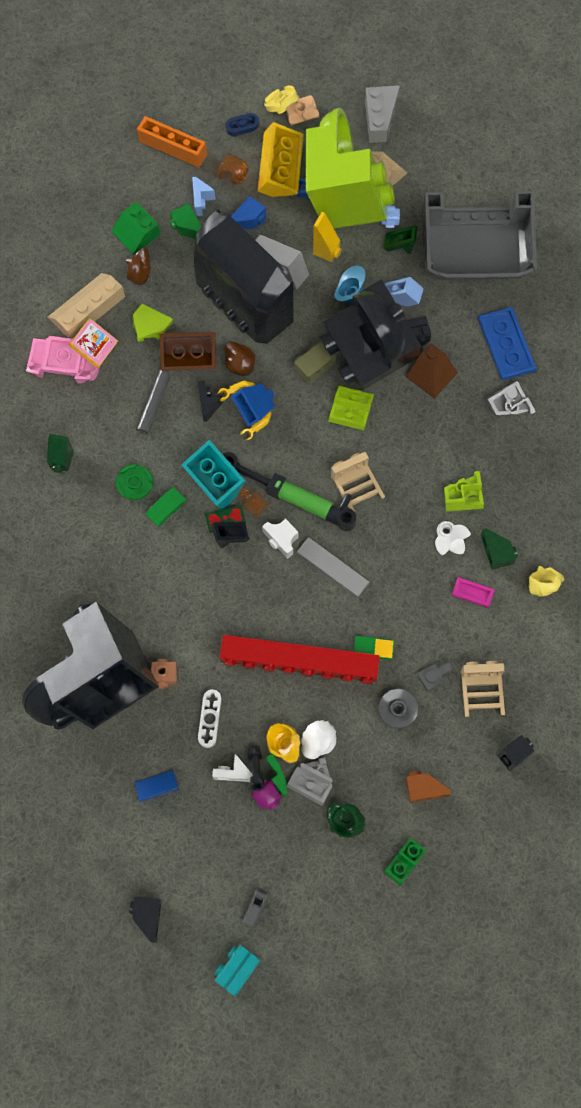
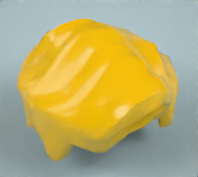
(283, 742)

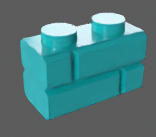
(237, 969)

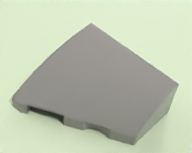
(503, 402)

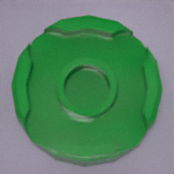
(134, 482)

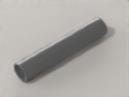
(153, 401)

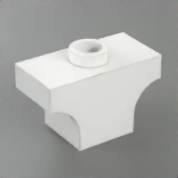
(281, 536)

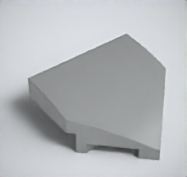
(312, 781)

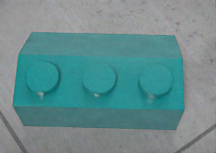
(214, 474)

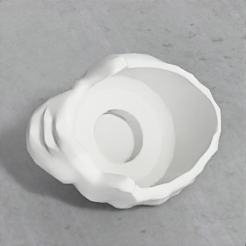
(318, 739)

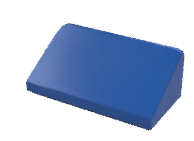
(156, 786)

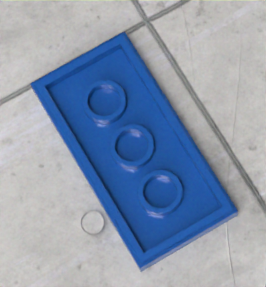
(506, 343)

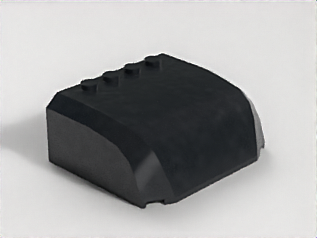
(242, 278)

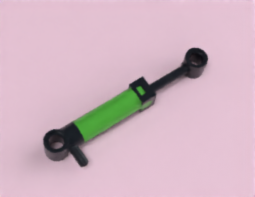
(280, 488)

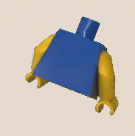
(253, 403)

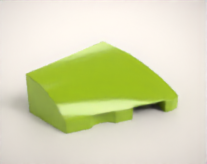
(457, 494)

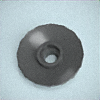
(405, 701)

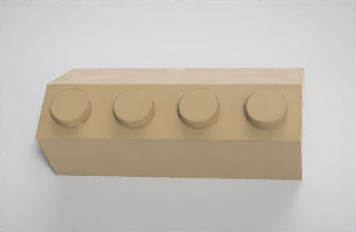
(88, 303)

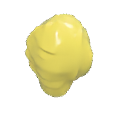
(545, 581)

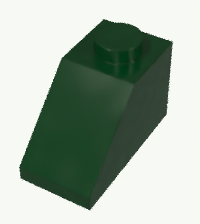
(59, 453)
(498, 549)

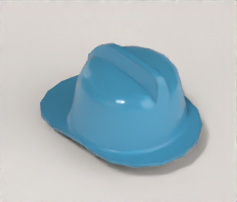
(350, 284)

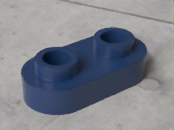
(241, 123)

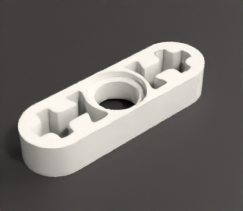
(206, 703)

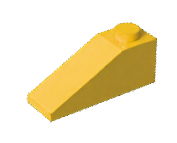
(325, 239)

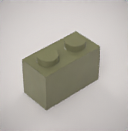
(314, 362)

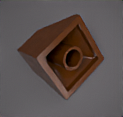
(432, 371)

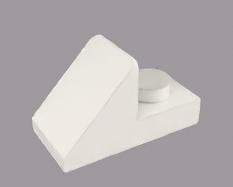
(239, 773)

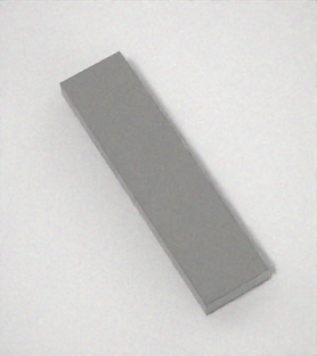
(333, 567)

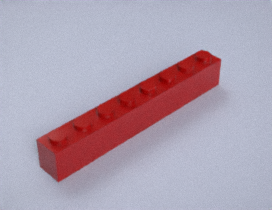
(299, 658)

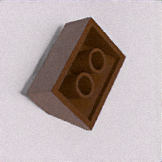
(187, 351)

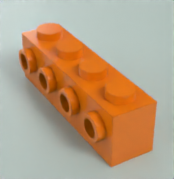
(172, 141)

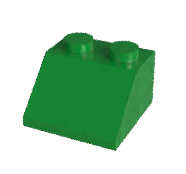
(135, 228)

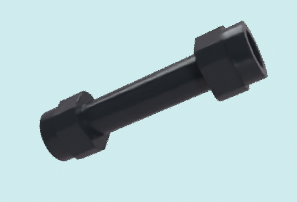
(256, 779)

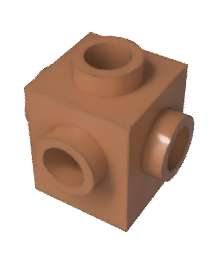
(169, 669)

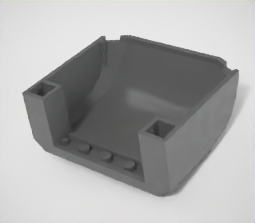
(479, 239)

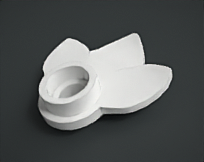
(453, 540)

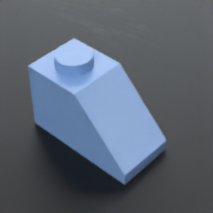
(405, 291)

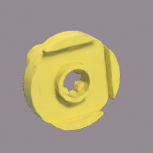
(280, 100)

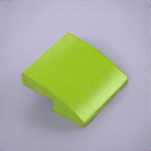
(351, 408)

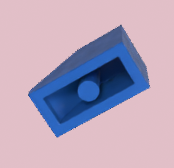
(250, 214)

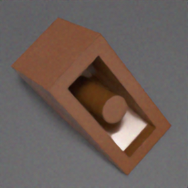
(424, 787)

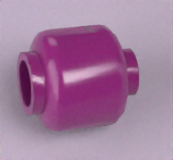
(268, 796)

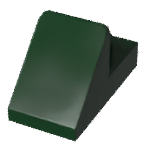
(402, 238)

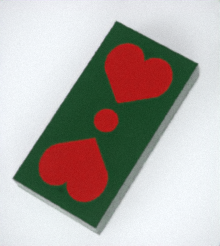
(230, 514)

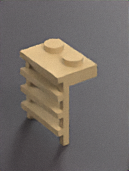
(352, 470)
(480, 675)

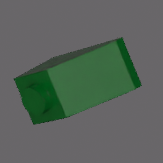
(185, 221)

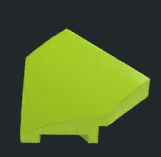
(150, 323)

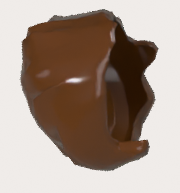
(139, 267)
(239, 359)

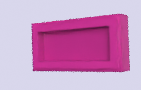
(473, 592)

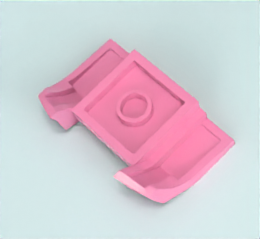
(58, 357)

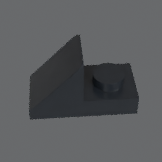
(209, 403)
(229, 532)

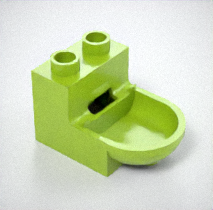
(341, 180)

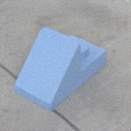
(201, 193)

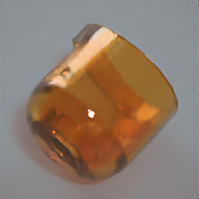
(233, 165)

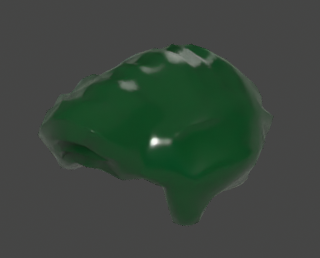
(345, 819)

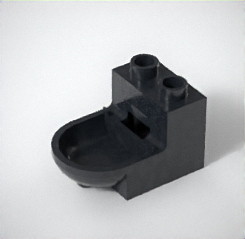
(371, 337)
(97, 679)

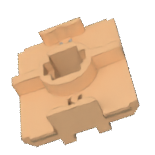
(302, 110)

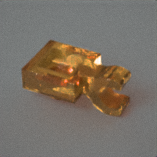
(253, 503)

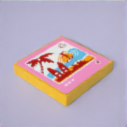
(93, 343)

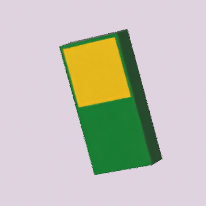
(375, 646)

